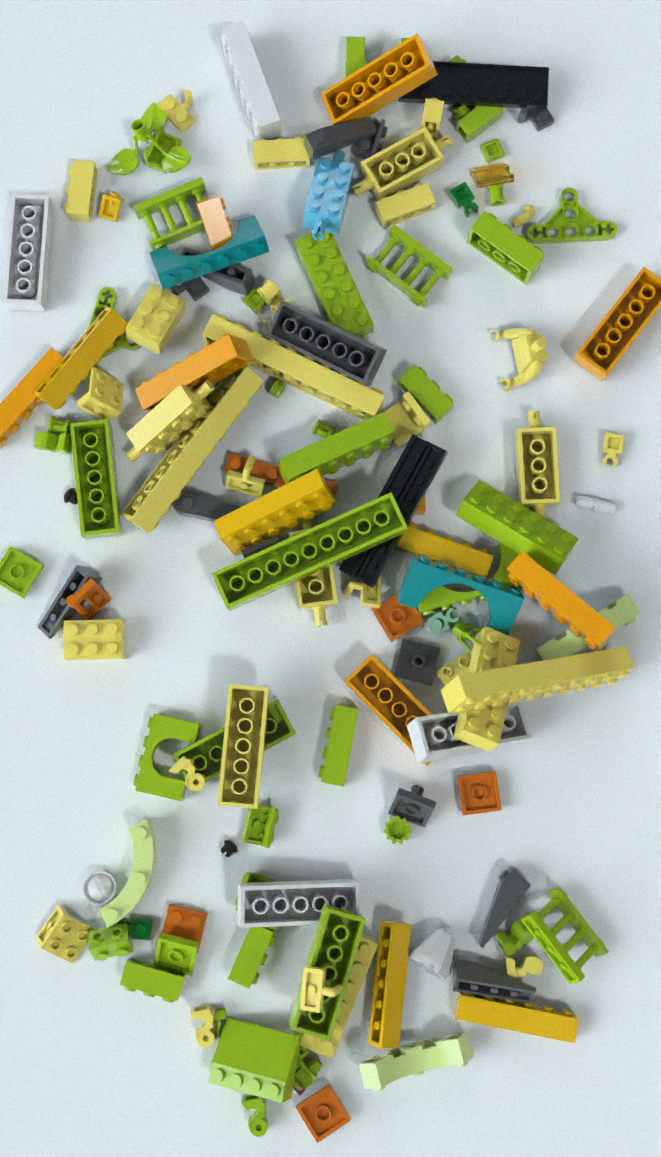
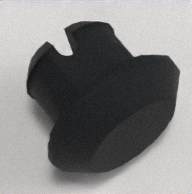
(70, 496)
(229, 848)

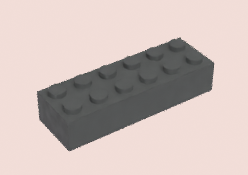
(326, 342)

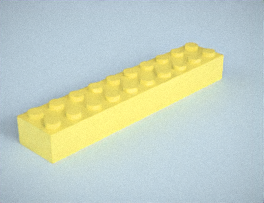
(301, 371)
(191, 449)
(536, 679)

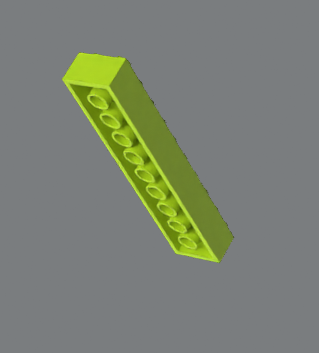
(310, 552)

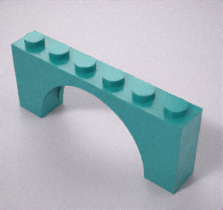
(176, 269)
(427, 575)

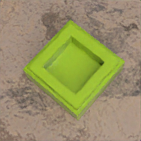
(492, 150)
(254, 301)

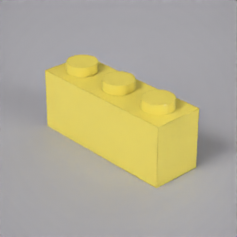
(280, 154)
(81, 191)
(405, 205)

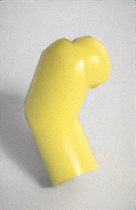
(524, 218)

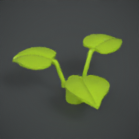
(126, 159)

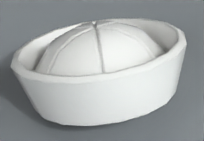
(99, 887)

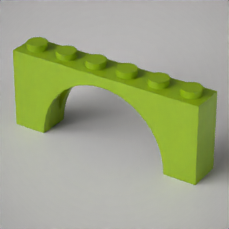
(446, 598)

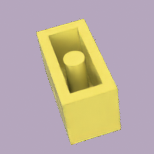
(432, 116)

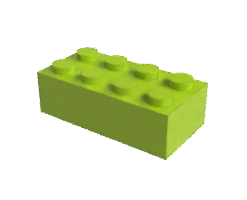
(505, 247)

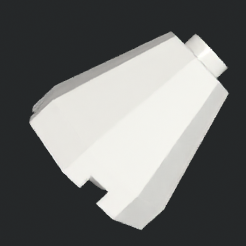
(435, 953)

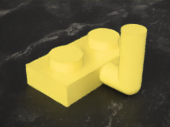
(177, 112)
(244, 482)
(369, 596)
(314, 990)

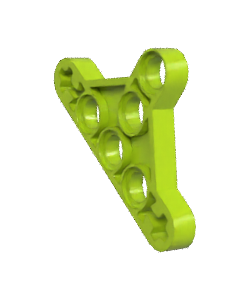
(579, 223)
(122, 342)

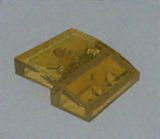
(491, 175)

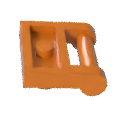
(93, 595)

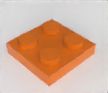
(397, 618)
(479, 793)
(185, 923)
(323, 1113)

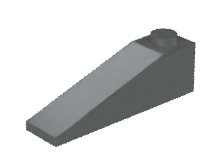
(338, 136)
(234, 277)
(203, 508)
(59, 610)
(506, 896)
(481, 980)

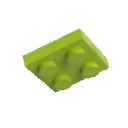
(18, 572)
(176, 954)

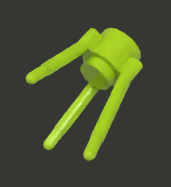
(464, 632)

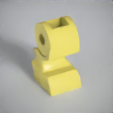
(271, 294)
(194, 780)
(529, 963)
(205, 1033)

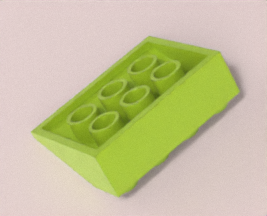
(255, 1060)

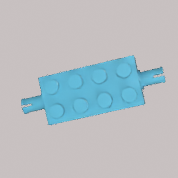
(328, 195)

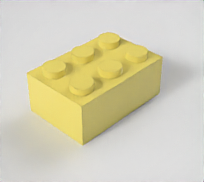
(156, 319)
(94, 640)

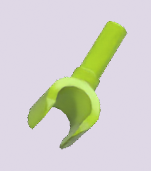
(220, 1014)

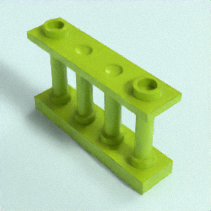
(162, 203)
(411, 248)
(552, 947)

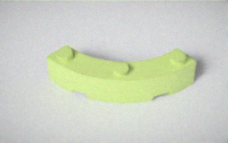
(616, 613)
(141, 874)
(415, 1059)

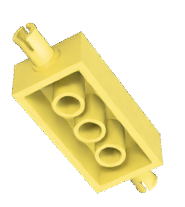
(402, 164)
(169, 420)
(537, 465)
(318, 589)

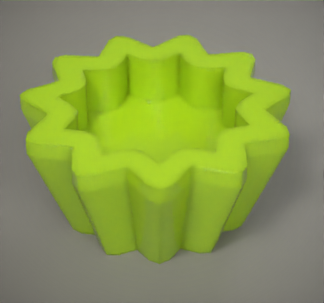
(397, 830)

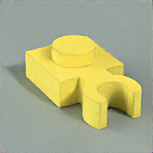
(612, 446)

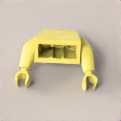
(528, 352)

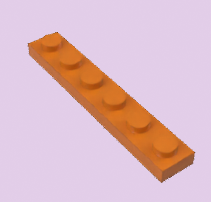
(265, 471)

